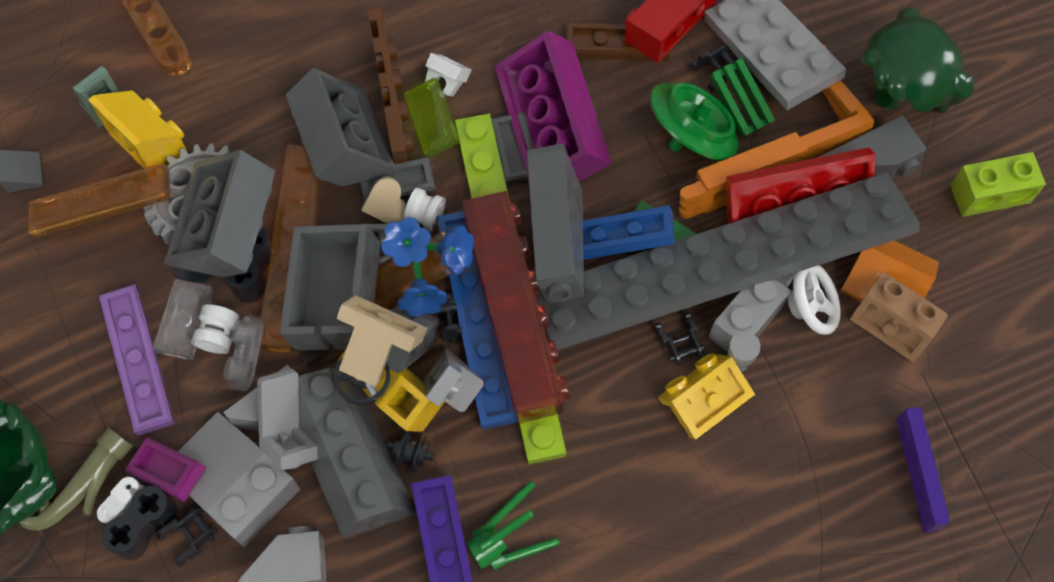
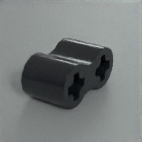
(253, 288)
(139, 523)

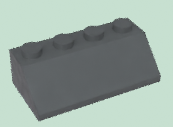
(352, 456)

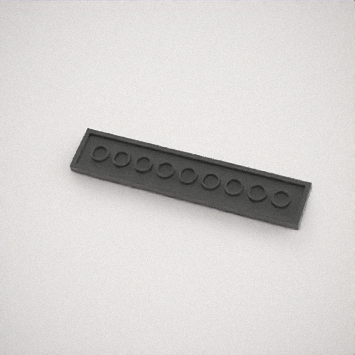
(732, 259)

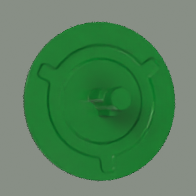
(695, 120)

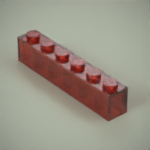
(513, 308)

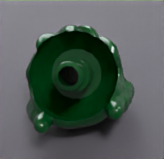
(916, 64)
(24, 467)

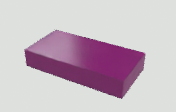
(165, 469)

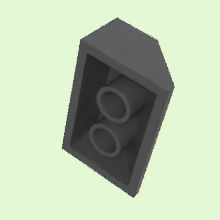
(339, 130)
(221, 215)

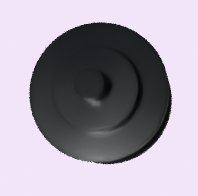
(411, 450)

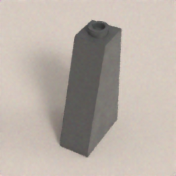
(556, 223)

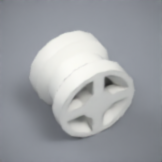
(425, 208)

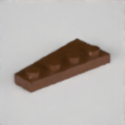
(390, 82)

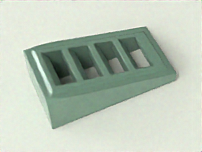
(96, 83)

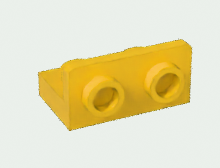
(707, 394)

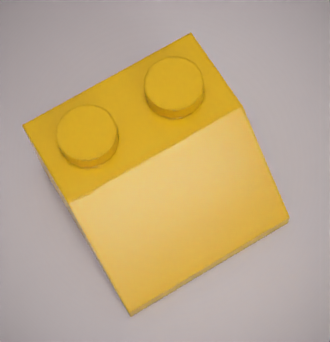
(138, 127)

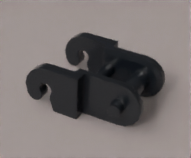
(710, 58)
(448, 311)
(691, 336)
(174, 525)

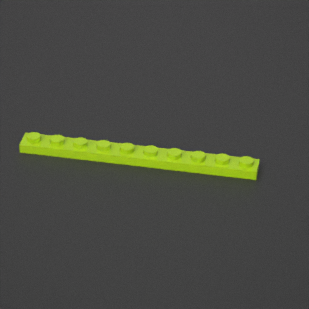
(485, 176)

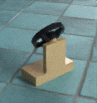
(370, 346)

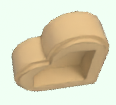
(385, 201)

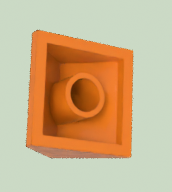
(896, 260)

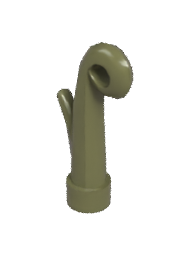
(84, 483)

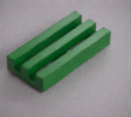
(753, 92)

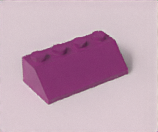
(552, 92)

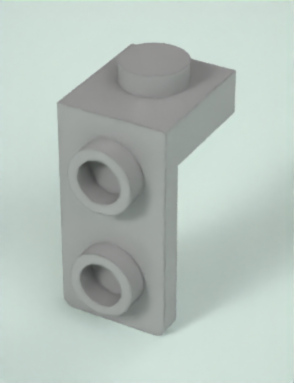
(279, 422)

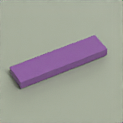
(136, 360)

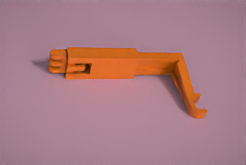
(710, 190)

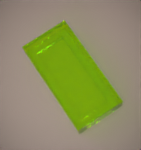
(431, 117)

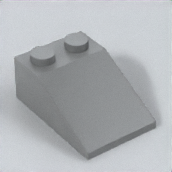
(239, 481)

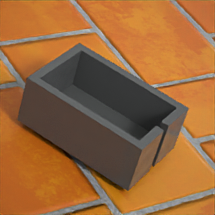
(323, 272)

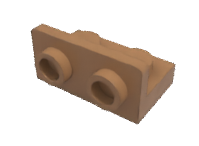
(899, 317)

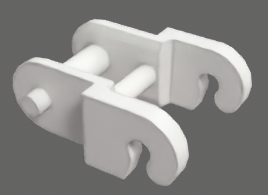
(119, 500)

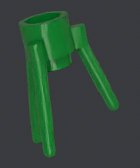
(488, 542)

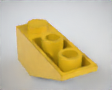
(405, 400)

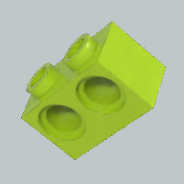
(997, 184)

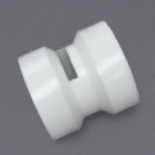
(214, 329)

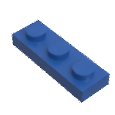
(628, 232)

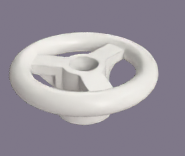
(809, 298)

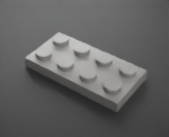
(775, 48)

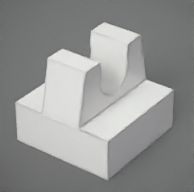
(450, 70)

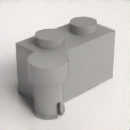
(746, 319)

